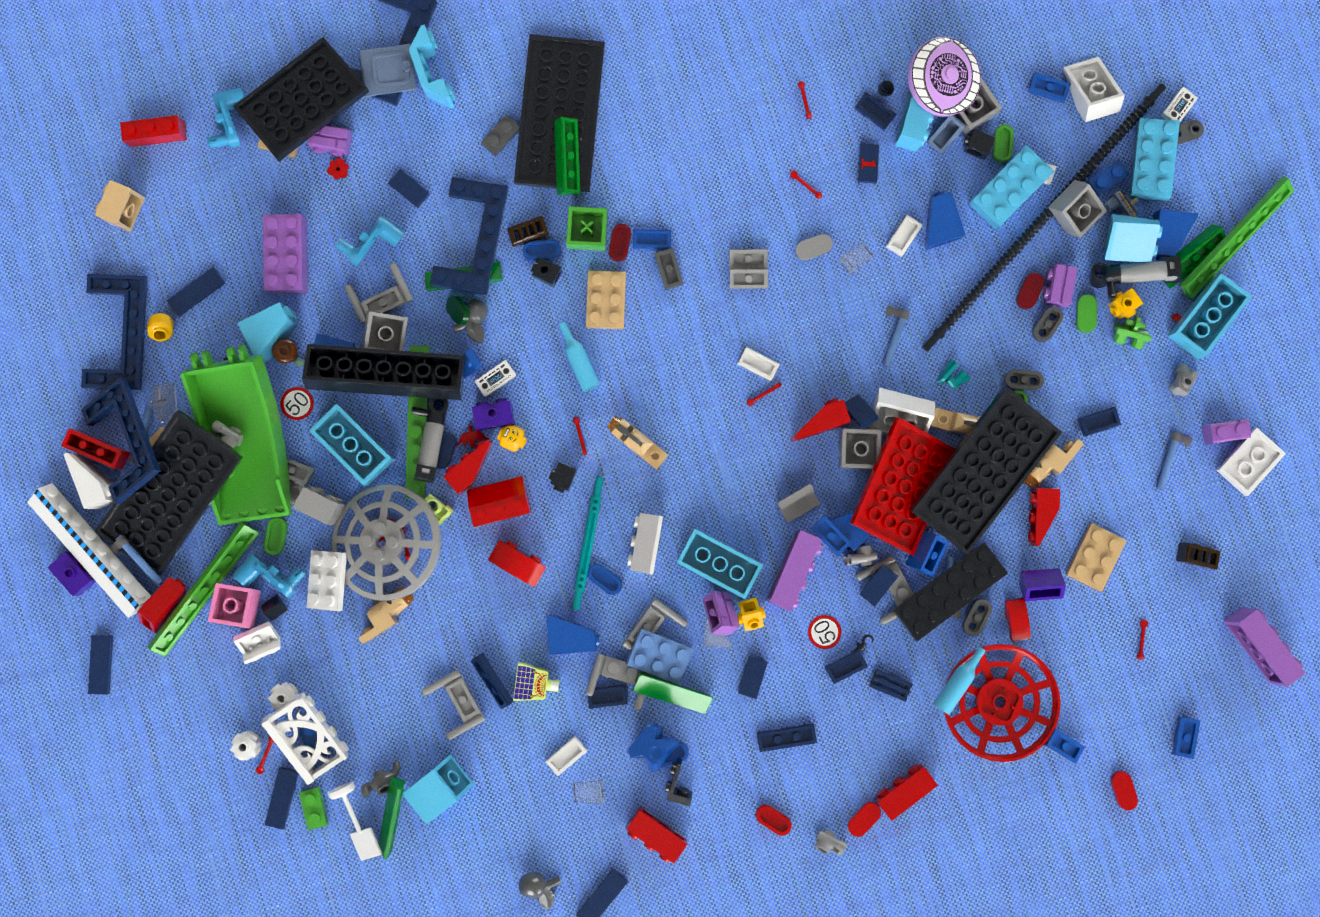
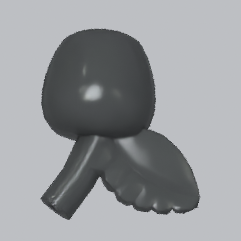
(473, 327)
(534, 886)

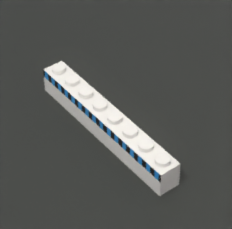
(89, 549)

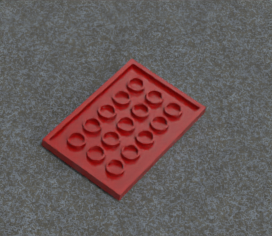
(896, 481)

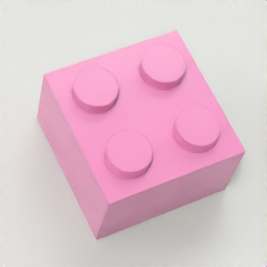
(234, 606)

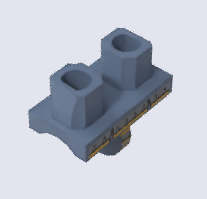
(1124, 204)

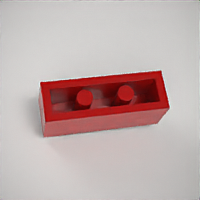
(153, 131)
(95, 449)
(905, 791)
(656, 835)

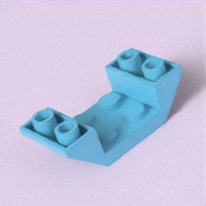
(420, 50)

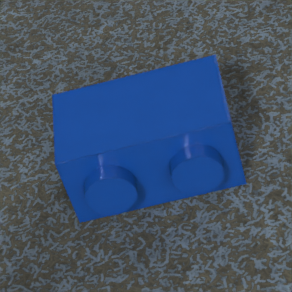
(927, 554)

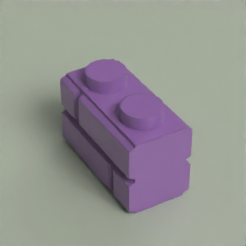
(332, 140)
(1060, 285)
(1226, 431)
(720, 612)

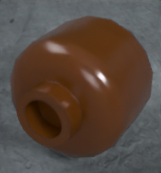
(285, 350)

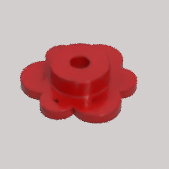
(335, 165)

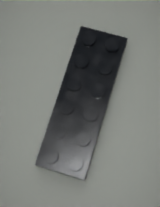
(950, 592)

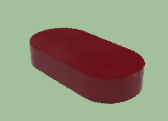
(619, 242)
(1030, 291)

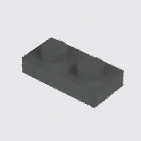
(500, 135)
(668, 269)

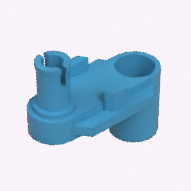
(224, 102)
(383, 228)
(254, 566)

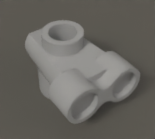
(1184, 380)
(230, 436)
(864, 556)
(826, 841)

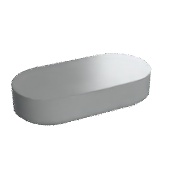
(813, 247)

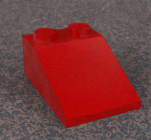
(830, 416)

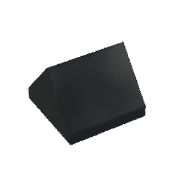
(273, 607)

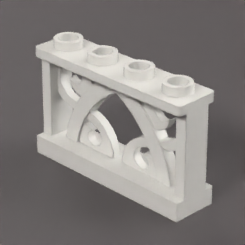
(286, 744)

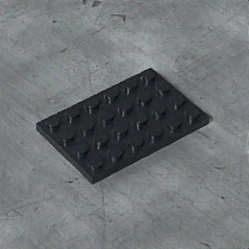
(301, 99)

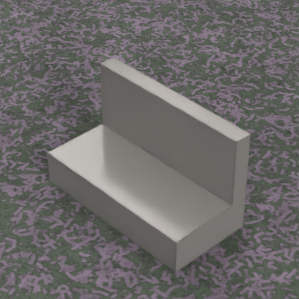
(798, 503)

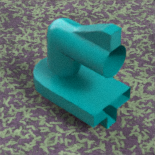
(954, 383)

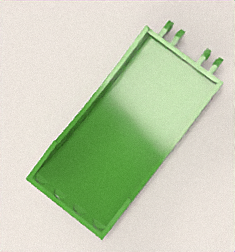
(242, 397)

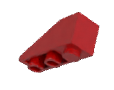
(467, 471)
(1043, 511)

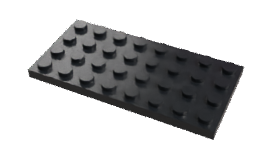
(559, 82)
(985, 470)
(171, 503)

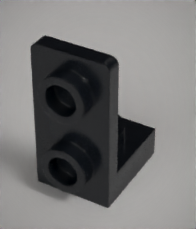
(677, 794)

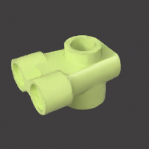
(440, 510)

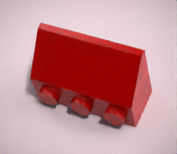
(498, 501)

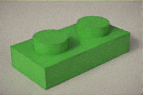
(313, 808)

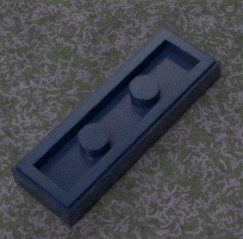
(196, 291)
(100, 664)
(492, 681)
(786, 737)
(281, 798)
(603, 895)

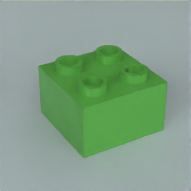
(587, 228)

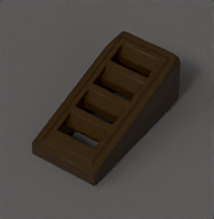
(537, 235)
(1186, 552)

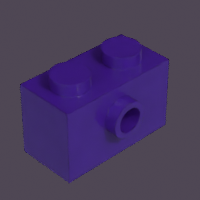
(493, 415)
(71, 574)
(1042, 584)

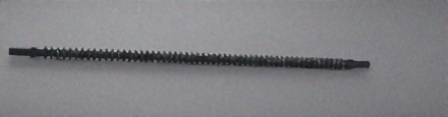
(939, 332)

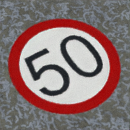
(297, 403)
(824, 632)

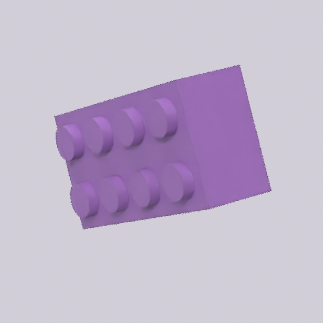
(285, 254)
(794, 570)
(1264, 646)

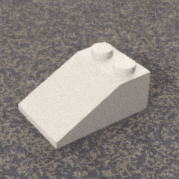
(1093, 89)
(89, 482)

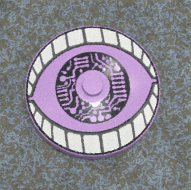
(944, 76)

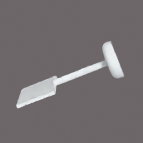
(363, 840)

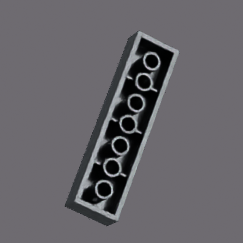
(383, 372)

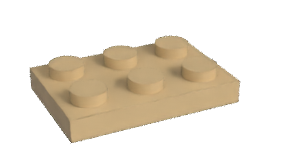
(605, 299)
(1095, 557)

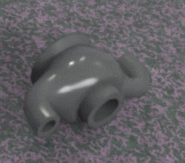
(380, 781)

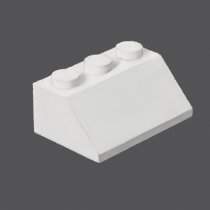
(893, 404)
(645, 543)

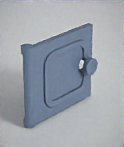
(384, 70)

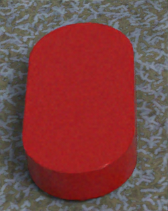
(1124, 790)
(773, 819)
(864, 819)

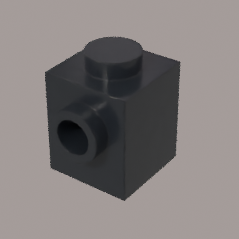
(546, 272)
(562, 477)

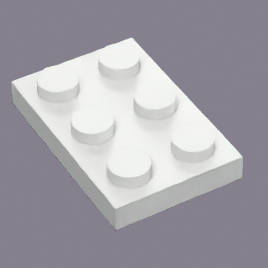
(1251, 462)
(326, 580)

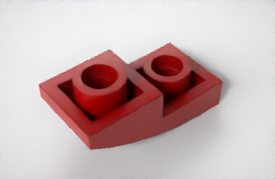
(1018, 619)

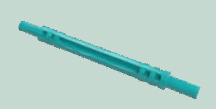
(581, 575)

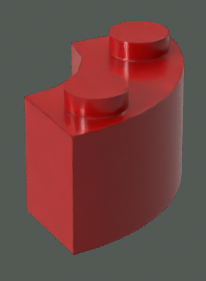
(517, 563)

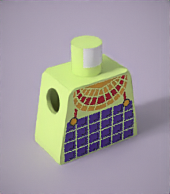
(533, 683)

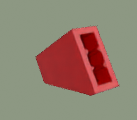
(161, 604)

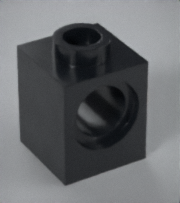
(978, 144)

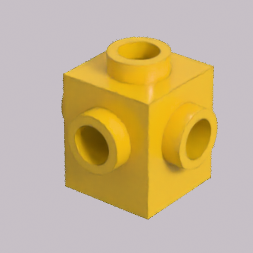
(1125, 304)
(750, 614)

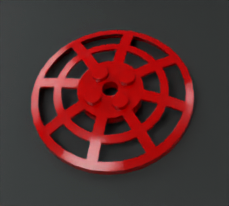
(1010, 709)

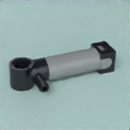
(1167, 270)
(431, 440)

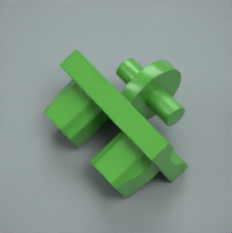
(1139, 336)

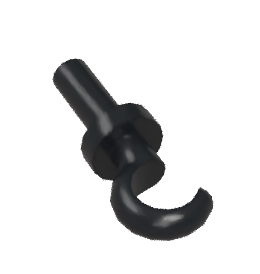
(860, 646)

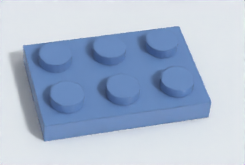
(659, 656)

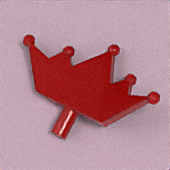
(471, 437)

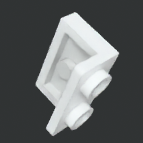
(257, 642)

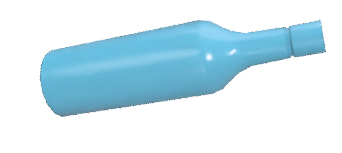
(579, 361)
(958, 684)

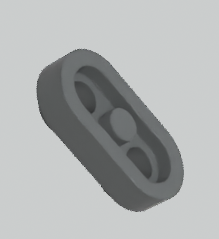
(1186, 133)
(1047, 325)
(1022, 380)
(977, 617)

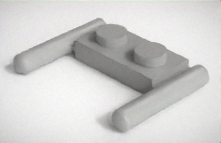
(384, 301)
(899, 590)
(651, 620)
(616, 670)
(461, 698)

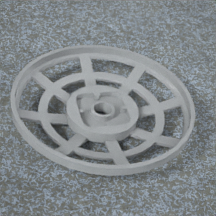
(394, 545)

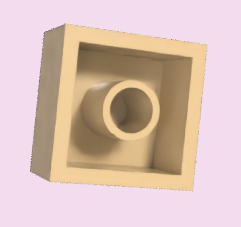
(119, 206)

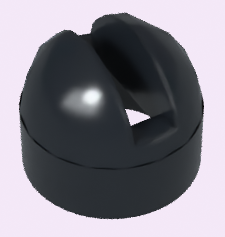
(888, 86)

